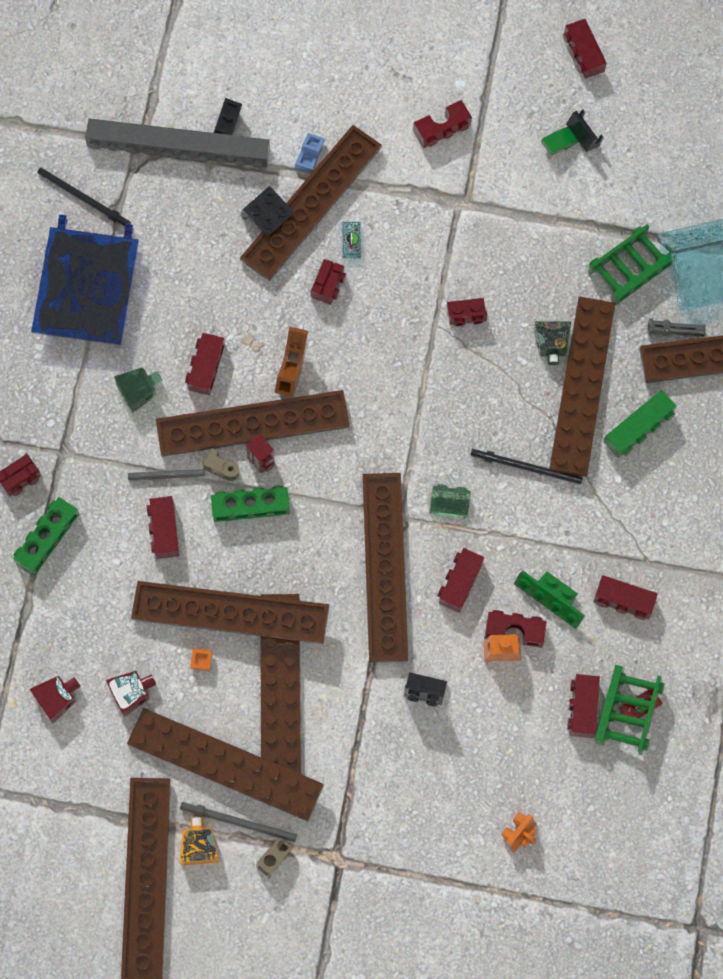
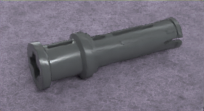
(666, 327)

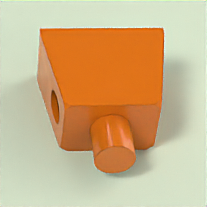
(502, 648)

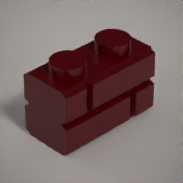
(327, 282)
(260, 454)
(18, 475)

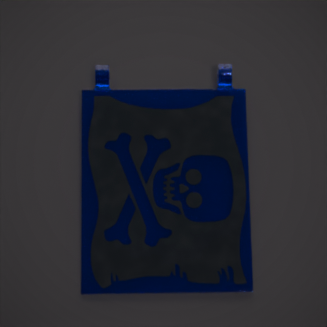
(85, 284)

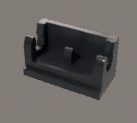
(228, 117)
(583, 132)

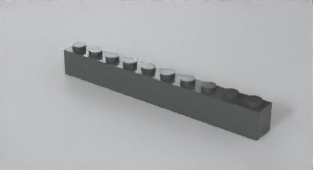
(177, 143)

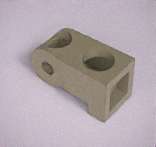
(225, 469)
(274, 857)

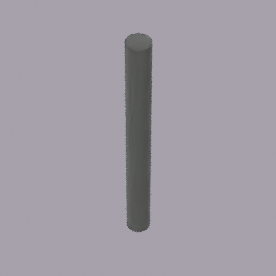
(166, 474)

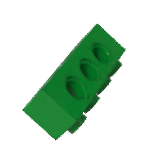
(258, 510)
(33, 562)

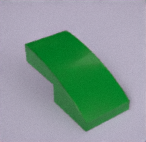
(559, 140)

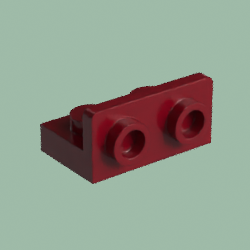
(466, 311)

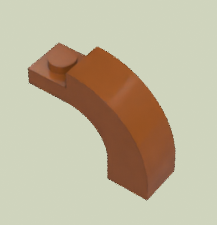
(292, 362)

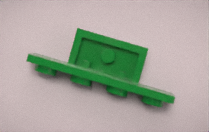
(553, 595)

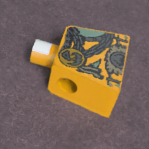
(198, 844)

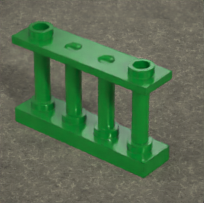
(634, 281)
(614, 696)

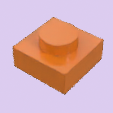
(201, 659)

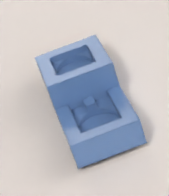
(309, 153)

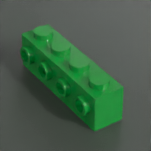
(640, 423)

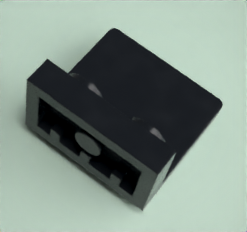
(267, 211)
(425, 689)

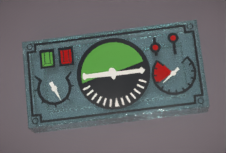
(351, 239)

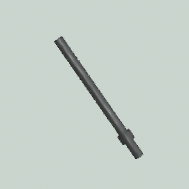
(201, 811)

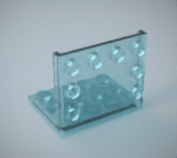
(696, 263)

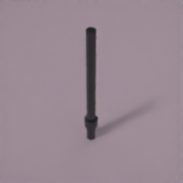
(113, 215)
(490, 457)

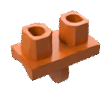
(523, 834)

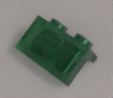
(450, 501)

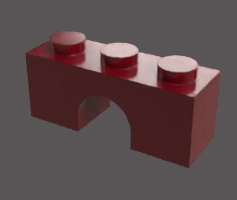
(430, 132)
(531, 628)

